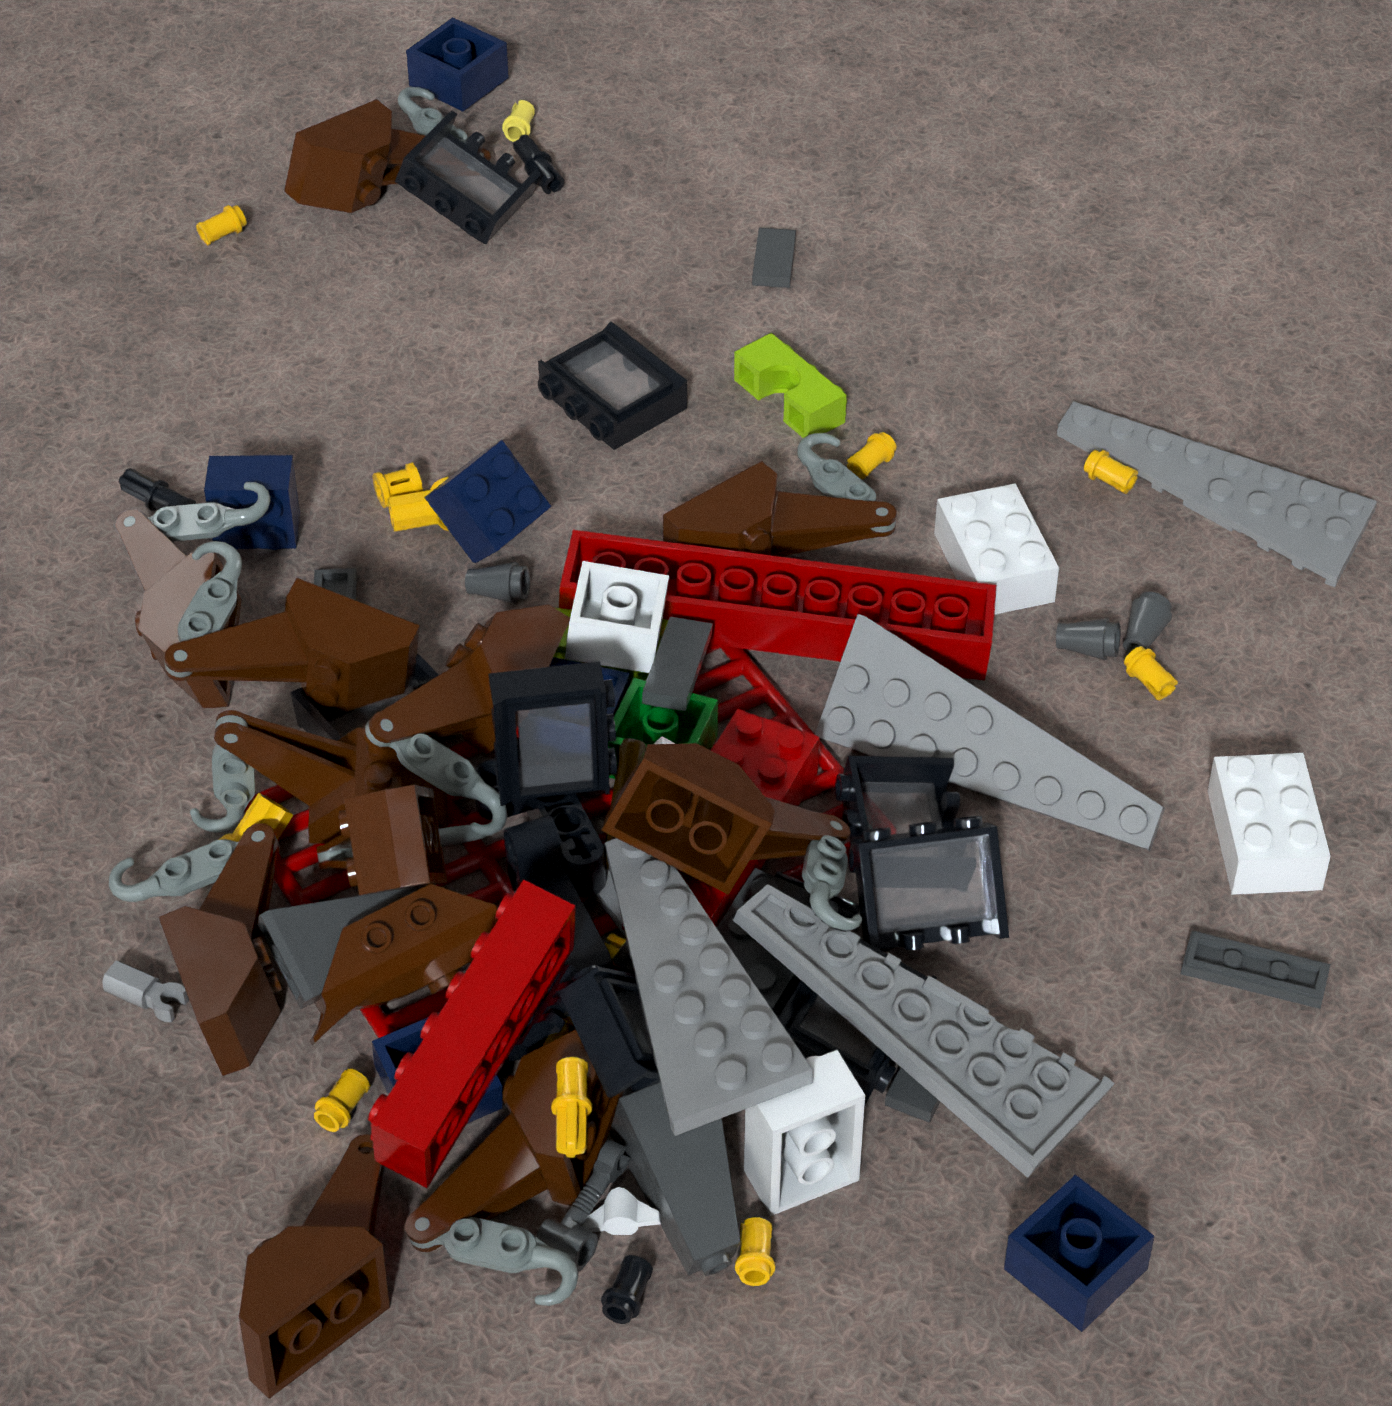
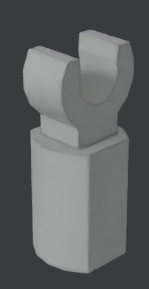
(143, 990)

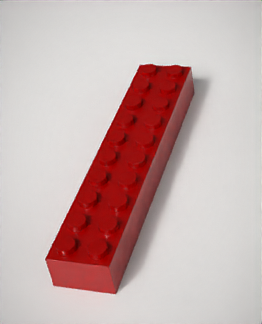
(800, 603)

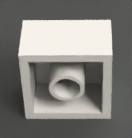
(616, 616)

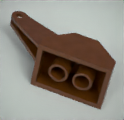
(317, 1279)

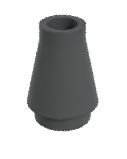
(501, 582)
(1147, 620)
(1092, 638)

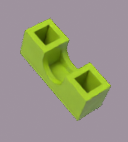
(810, 399)

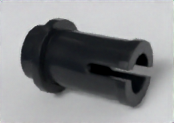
(622, 1299)

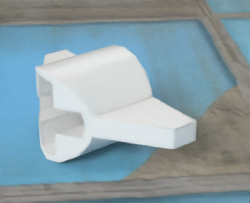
(621, 1214)

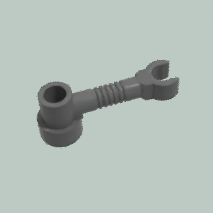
(569, 1234)

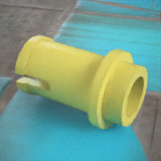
(519, 120)

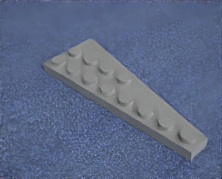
(1276, 508)
(908, 705)
(704, 1015)
(978, 1068)

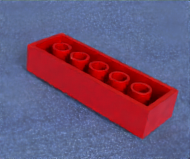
(782, 767)
(472, 1033)

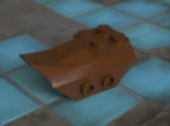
(402, 951)

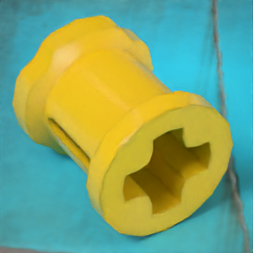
(397, 483)

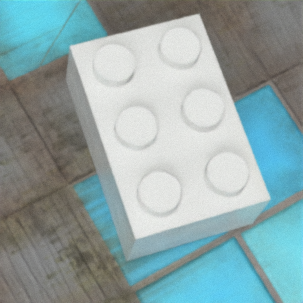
(997, 542)
(1268, 823)
(806, 1138)

